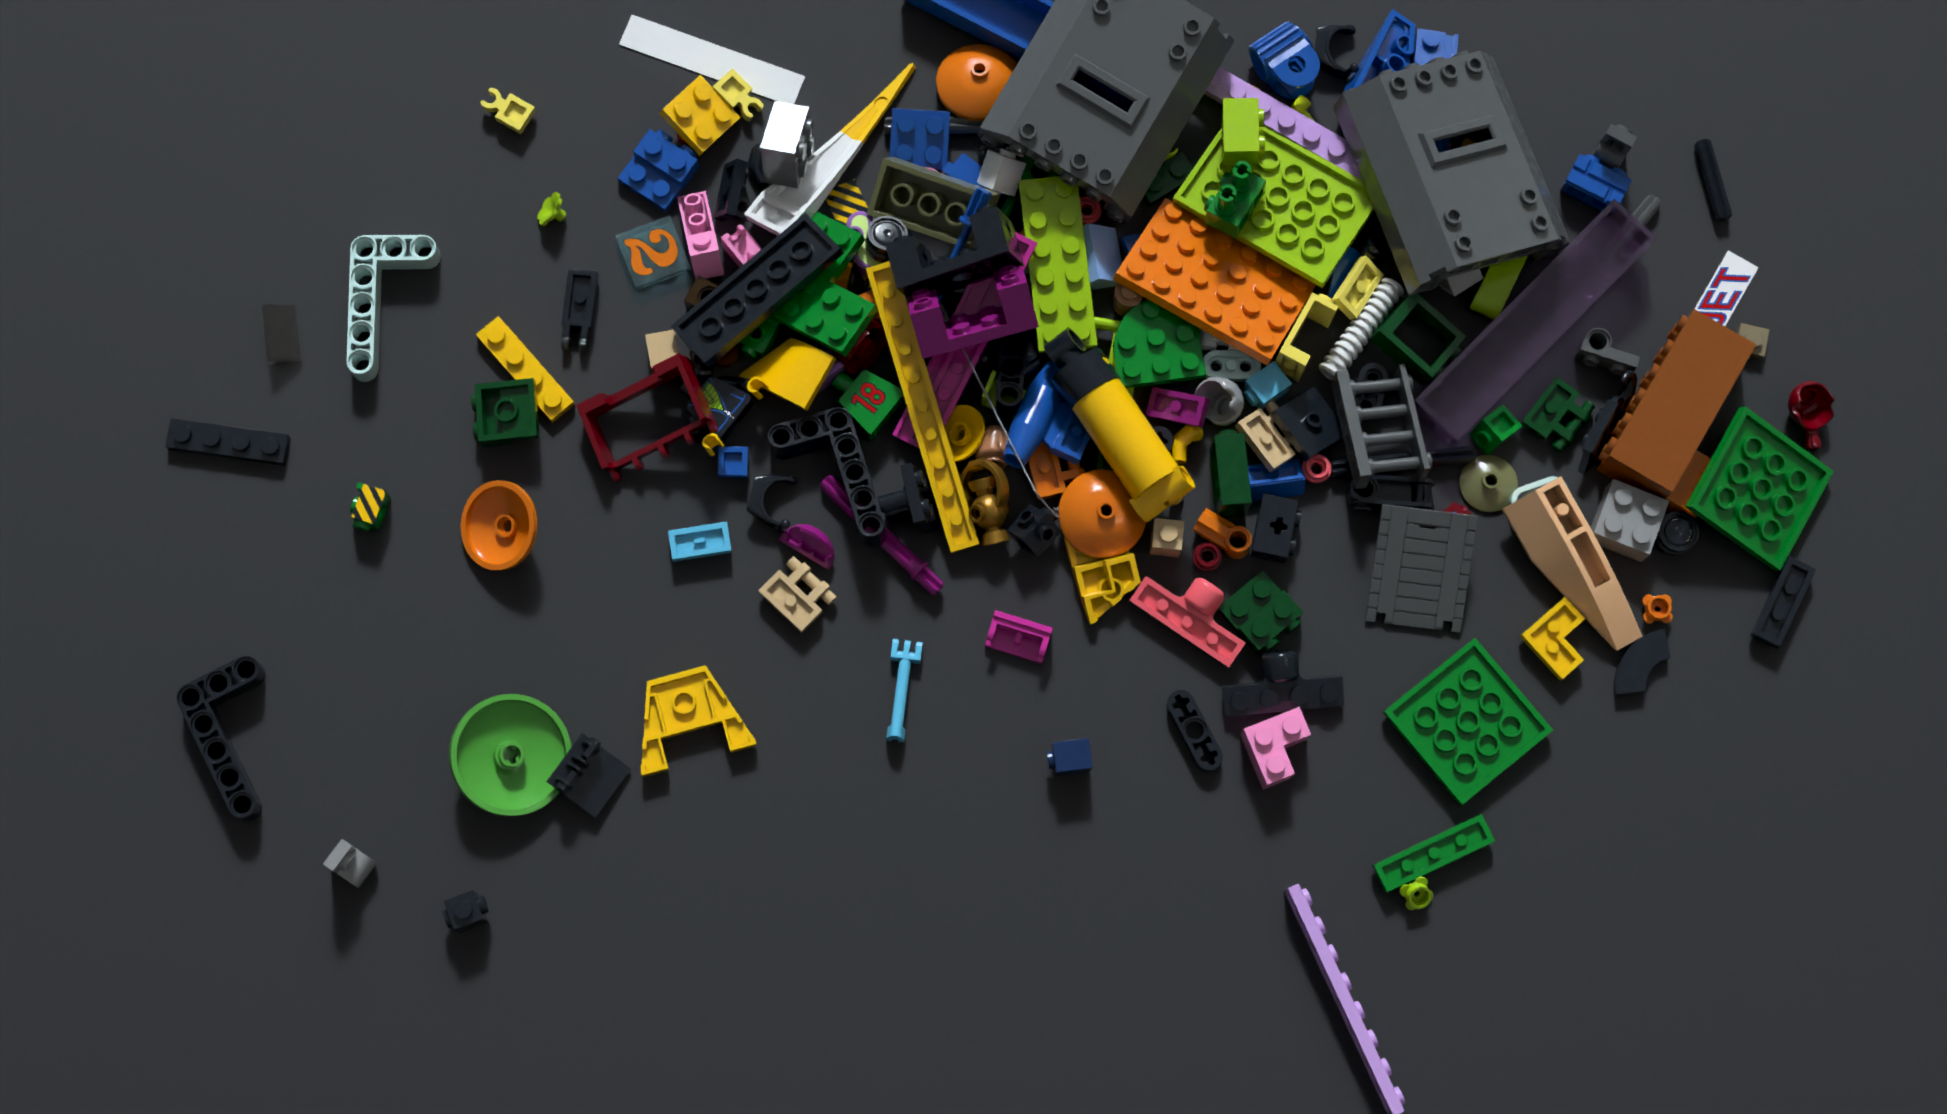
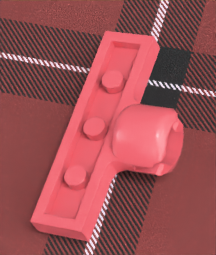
(1191, 616)

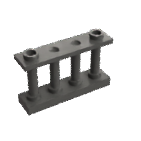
(1357, 442)

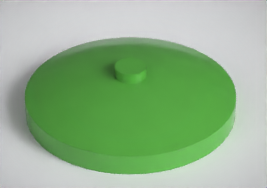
(507, 753)

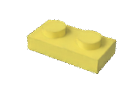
(1357, 287)

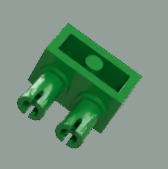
(1235, 200)

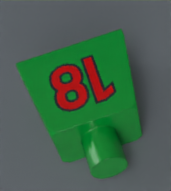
(868, 400)

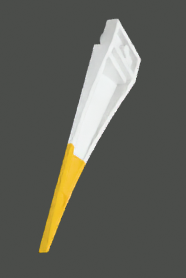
(782, 205)

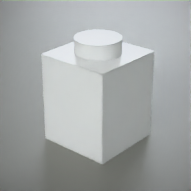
(1001, 171)

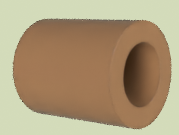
(1125, 299)

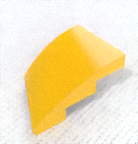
(793, 371)
(1102, 581)

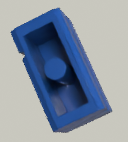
(1595, 182)

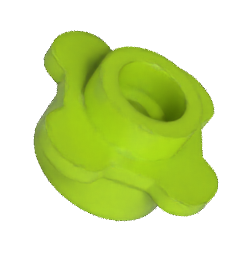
(1419, 900)

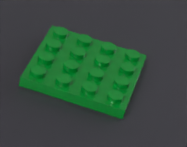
(1759, 488)
(1467, 721)

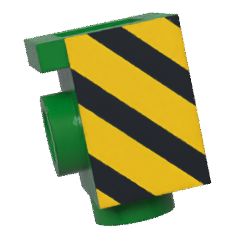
(369, 508)

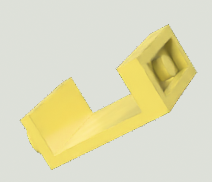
(1292, 360)

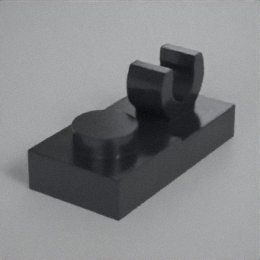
(732, 182)

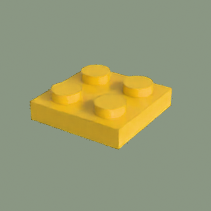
(699, 115)

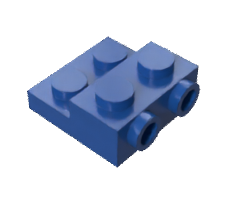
(659, 169)

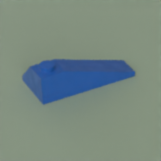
(1388, 50)

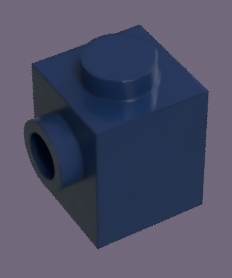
(1070, 757)

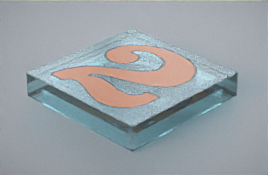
(653, 252)

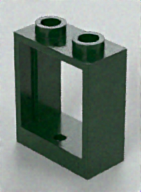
(1403, 354)
(1230, 474)

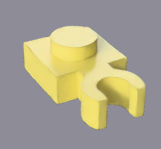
(736, 93)
(510, 112)

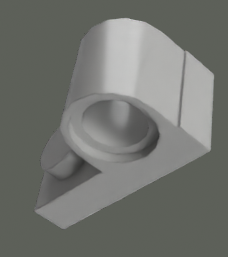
(349, 863)

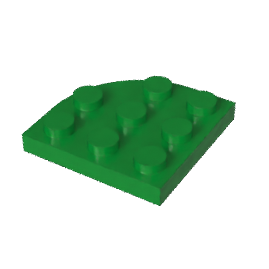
(1156, 347)

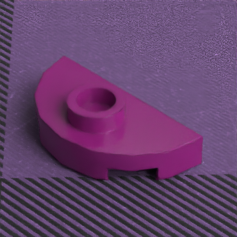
(810, 543)

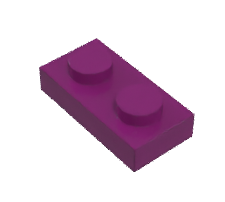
(1177, 407)

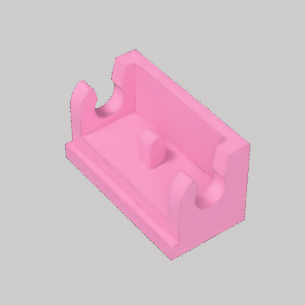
(740, 245)

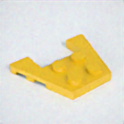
(686, 704)

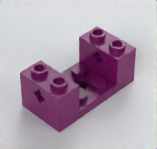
(965, 330)

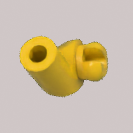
(1183, 439)

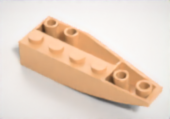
(1573, 560)

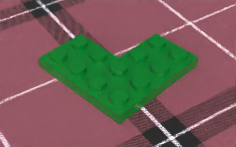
(825, 309)

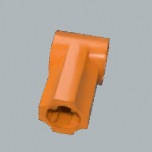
(1221, 531)

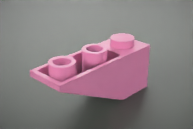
(700, 235)

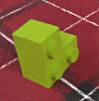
(1242, 130)

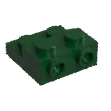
(505, 412)
(1261, 613)

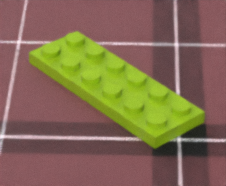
(1059, 262)

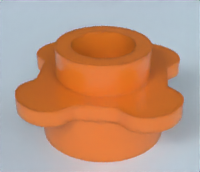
(1663, 602)

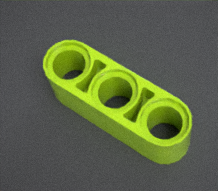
(1496, 287)

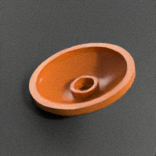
(968, 92)
(488, 521)
(1085, 524)

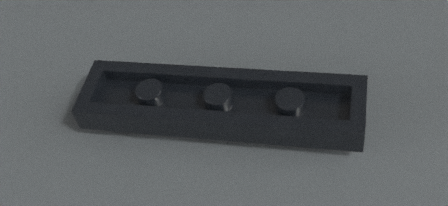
(227, 442)

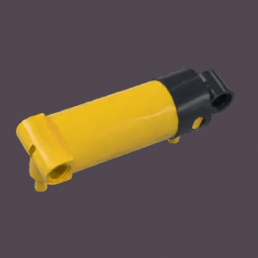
(1117, 426)

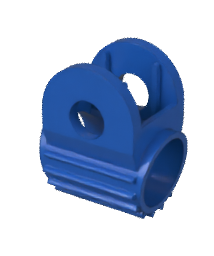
(1279, 55)

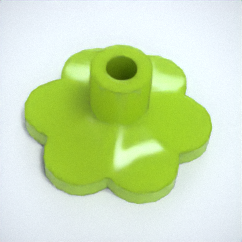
(551, 210)

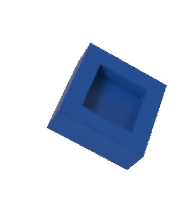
(733, 462)

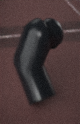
(755, 166)

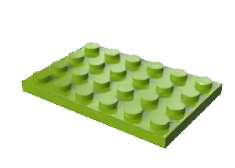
(1307, 207)

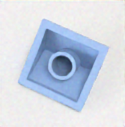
(1102, 255)

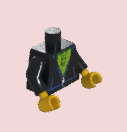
(729, 402)

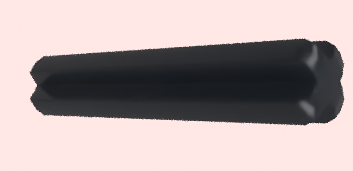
(1713, 180)

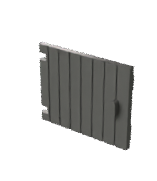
(1419, 570)

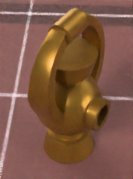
(988, 509)

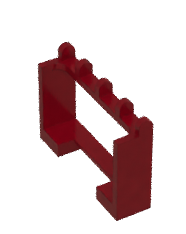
(602, 403)

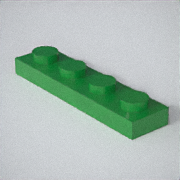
(1433, 853)

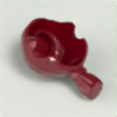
(1811, 409)

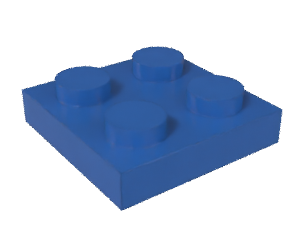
(920, 137)

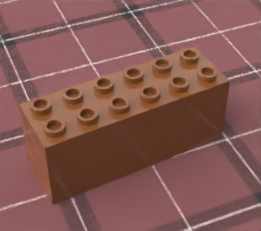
(1675, 404)

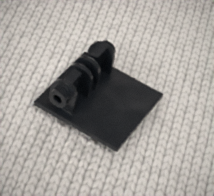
(588, 775)

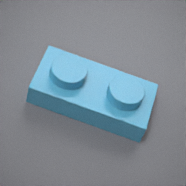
(699, 541)

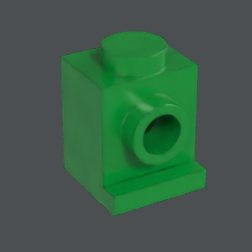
(759, 347)

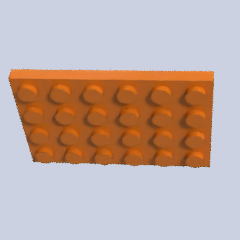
(1214, 282)

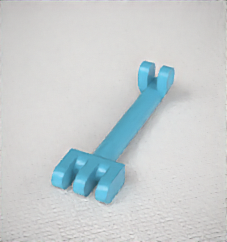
(905, 658)

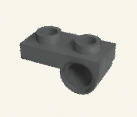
(1614, 145)
(1607, 357)

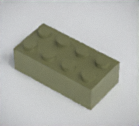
(924, 199)

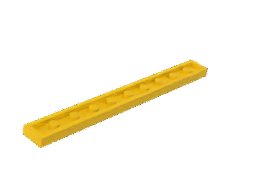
(923, 409)

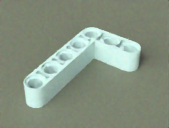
(371, 293)

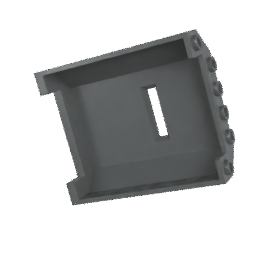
(1143, 49)
(1455, 205)

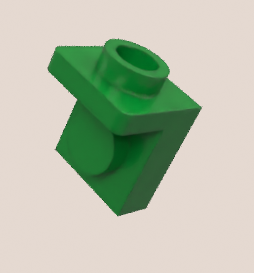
(1495, 429)

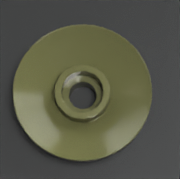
(1480, 494)

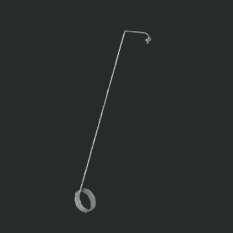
(1053, 511)

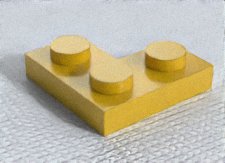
(1548, 639)

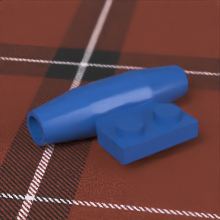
(1045, 420)

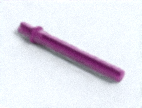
(892, 545)

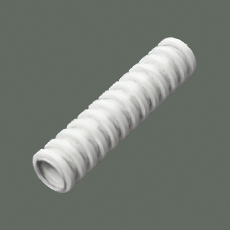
(1362, 328)

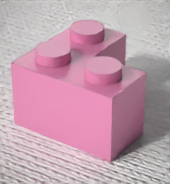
(1267, 745)

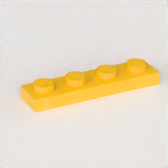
(523, 365)

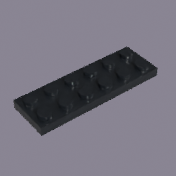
(756, 290)

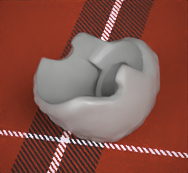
(1225, 400)

